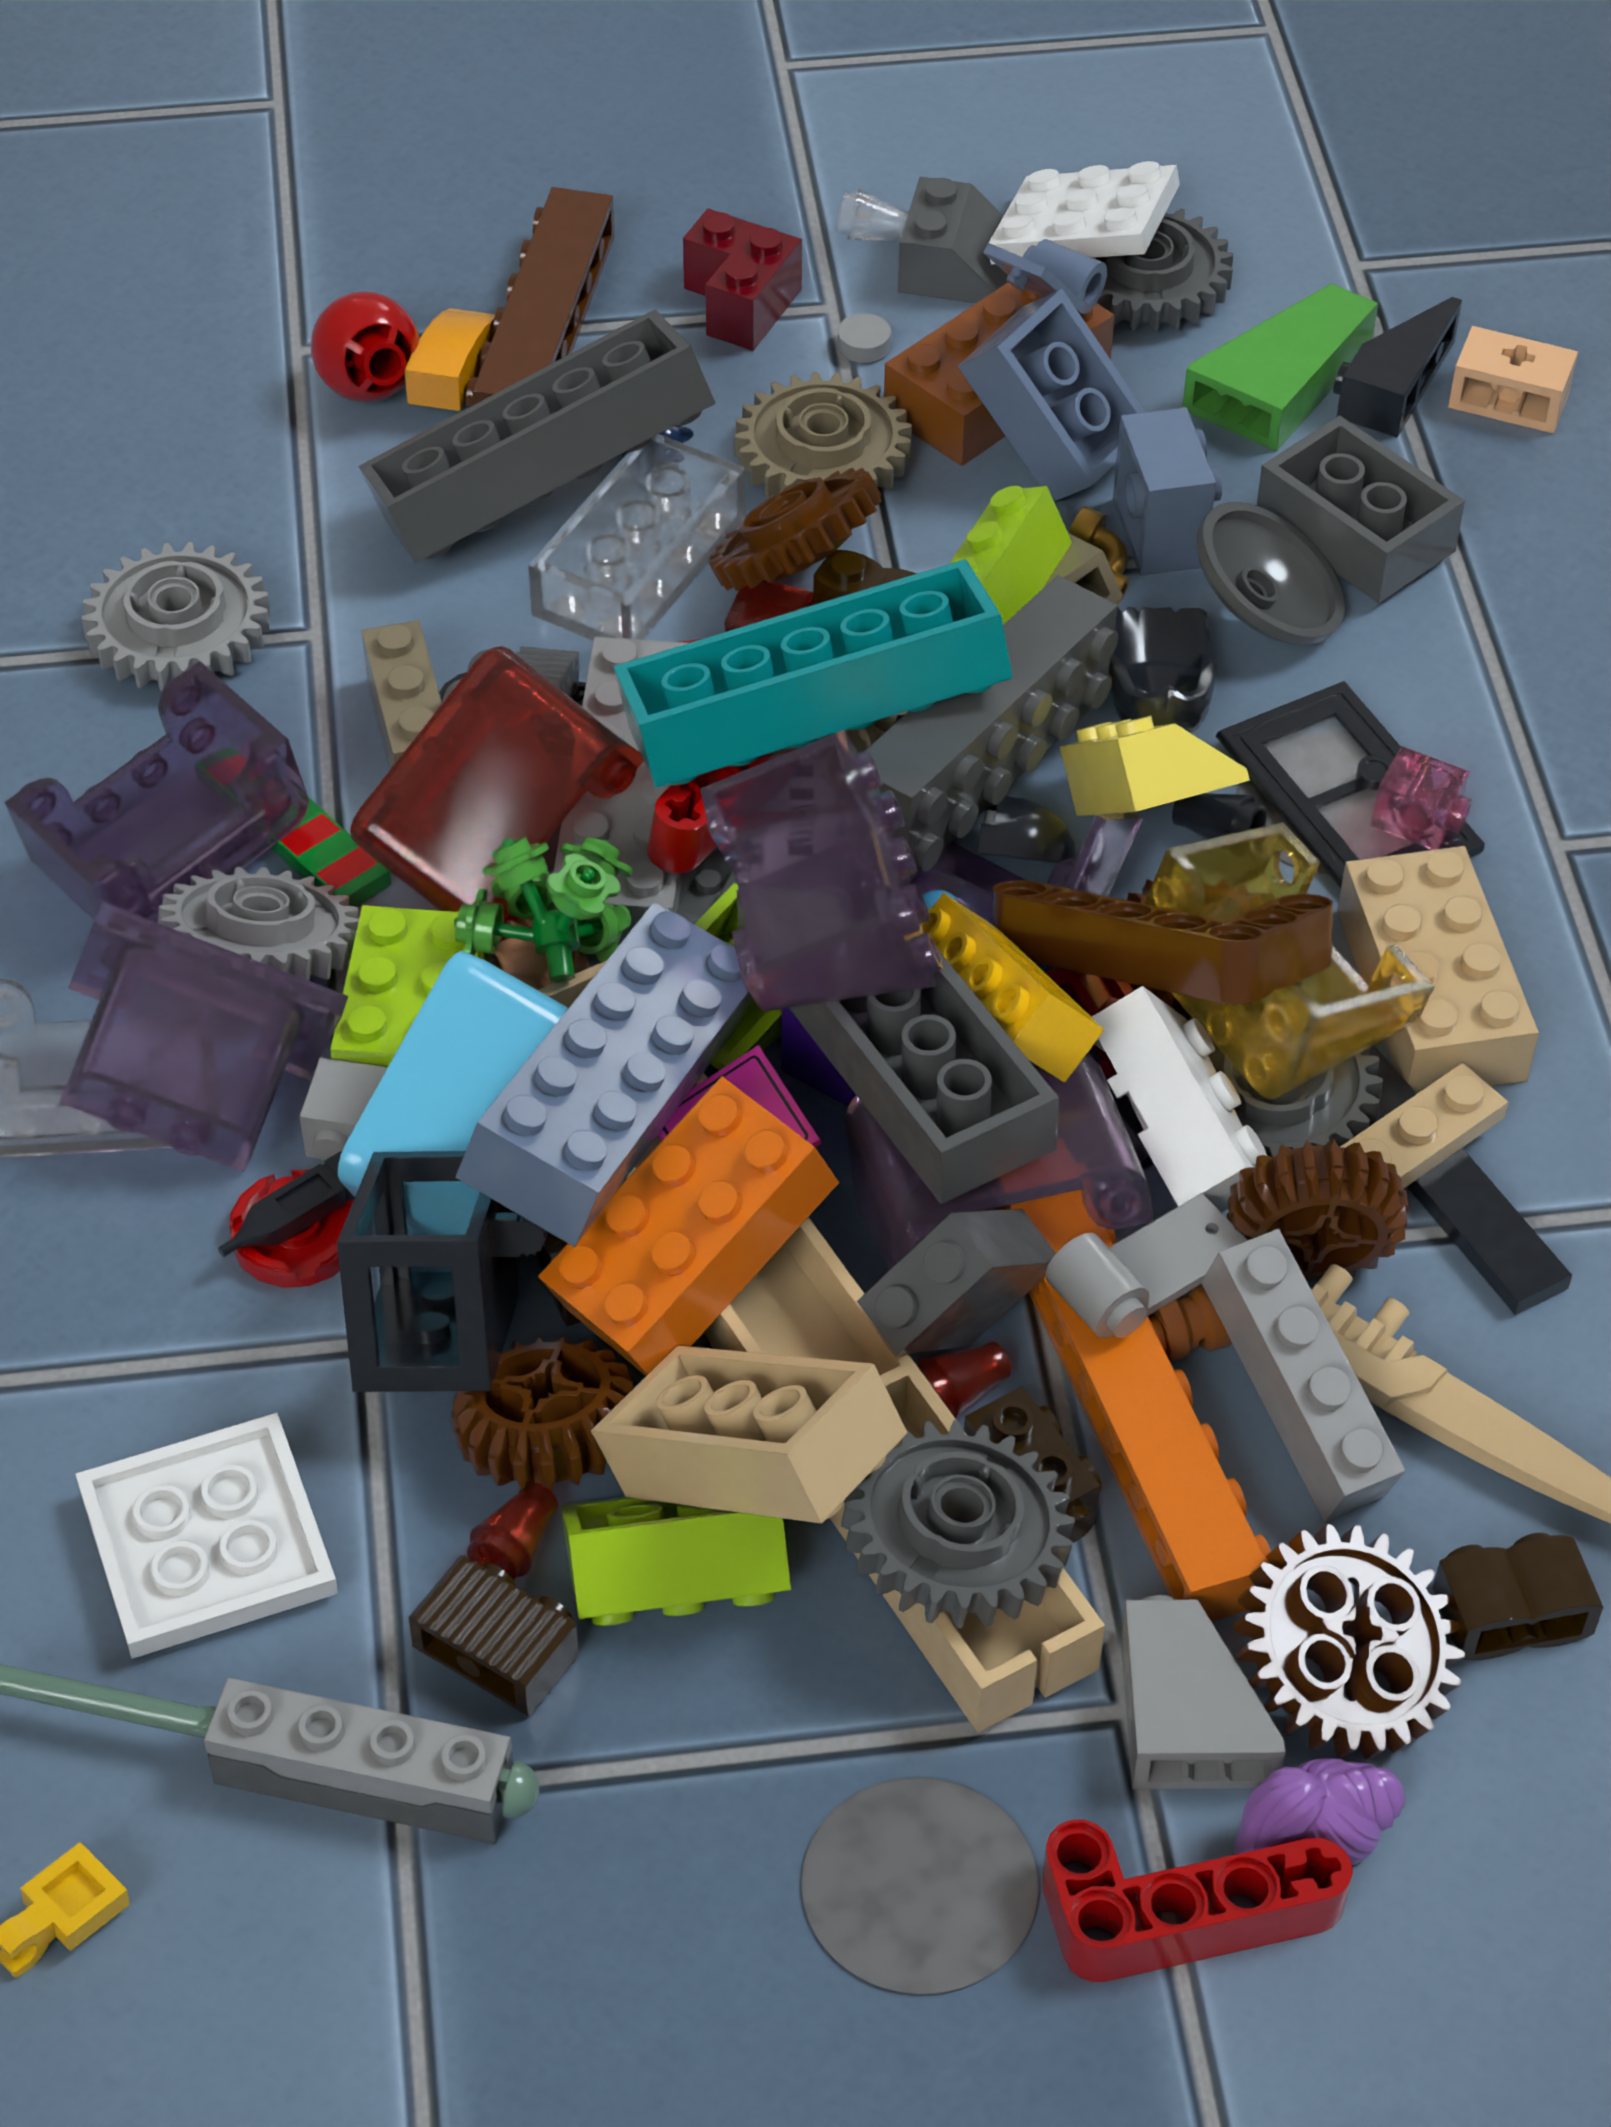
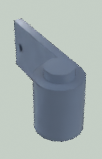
(1053, 267)

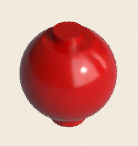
(363, 346)

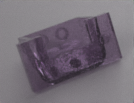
(190, 1036)

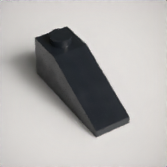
(1396, 369)

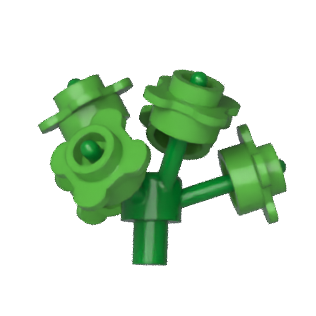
(578, 891)

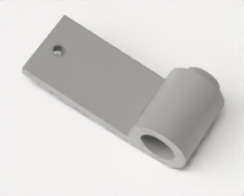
(1143, 1272)

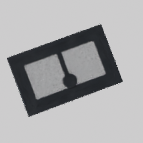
(1322, 774)

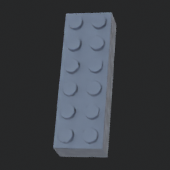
(608, 1075)

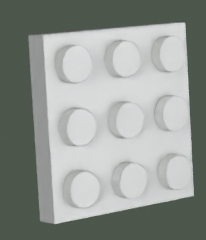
(1089, 210)
(205, 1535)

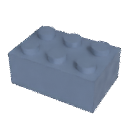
(1053, 393)

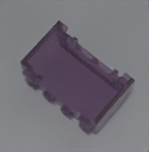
(185, 806)

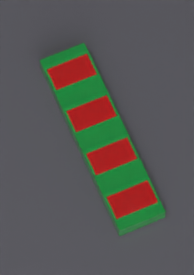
(330, 855)

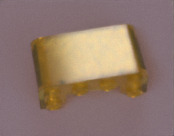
(1298, 1026)

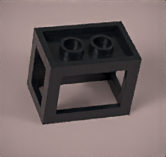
(427, 1325)

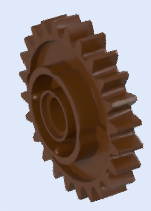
(795, 529)

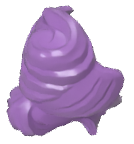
(1325, 1801)

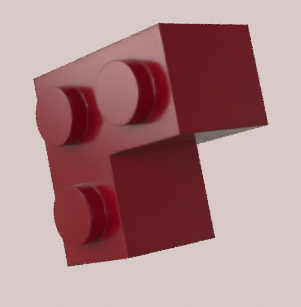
(743, 273)

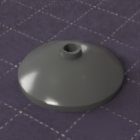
(1269, 574)

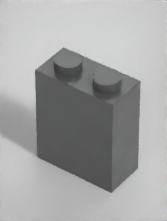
(958, 1280)

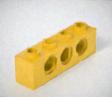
(1013, 989)

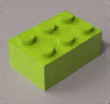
(389, 978)

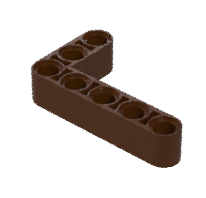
(1165, 947)

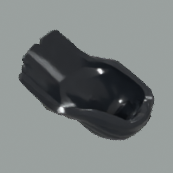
(1163, 666)

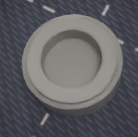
(864, 338)

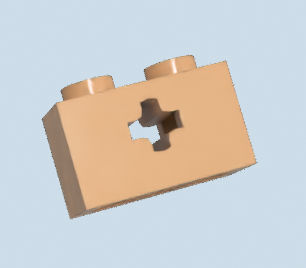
(1512, 379)

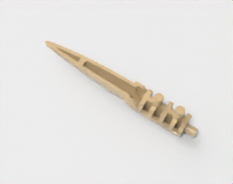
(1451, 1410)

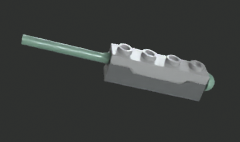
(325, 1751)

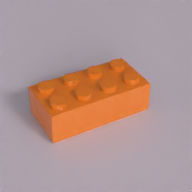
(690, 1227)

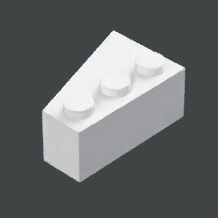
(1177, 1097)

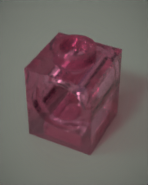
(1421, 799)

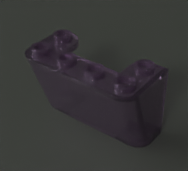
(821, 879)

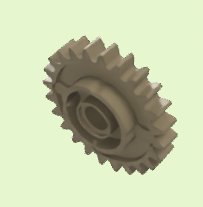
(821, 430)

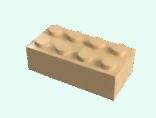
(1444, 925)
(751, 1432)

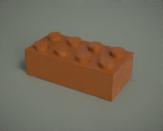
(936, 393)

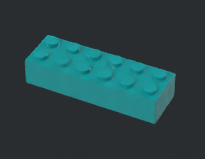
(813, 673)

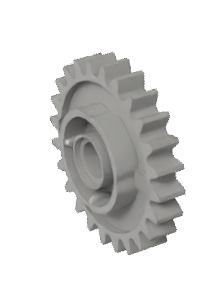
(175, 612)
(267, 919)

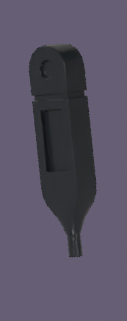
(292, 1208)

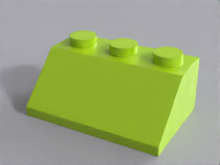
(1016, 546)
(669, 1557)

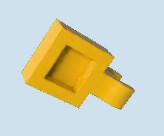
(63, 1902)

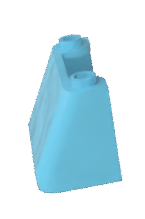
(444, 1078)

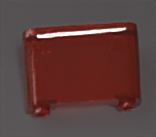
(487, 767)

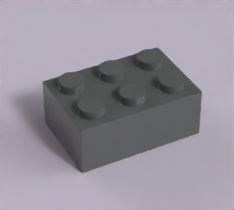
(1362, 507)

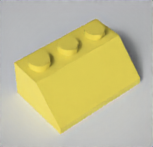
(1142, 766)

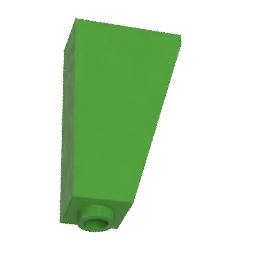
(1280, 368)

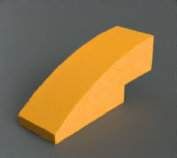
(447, 358)

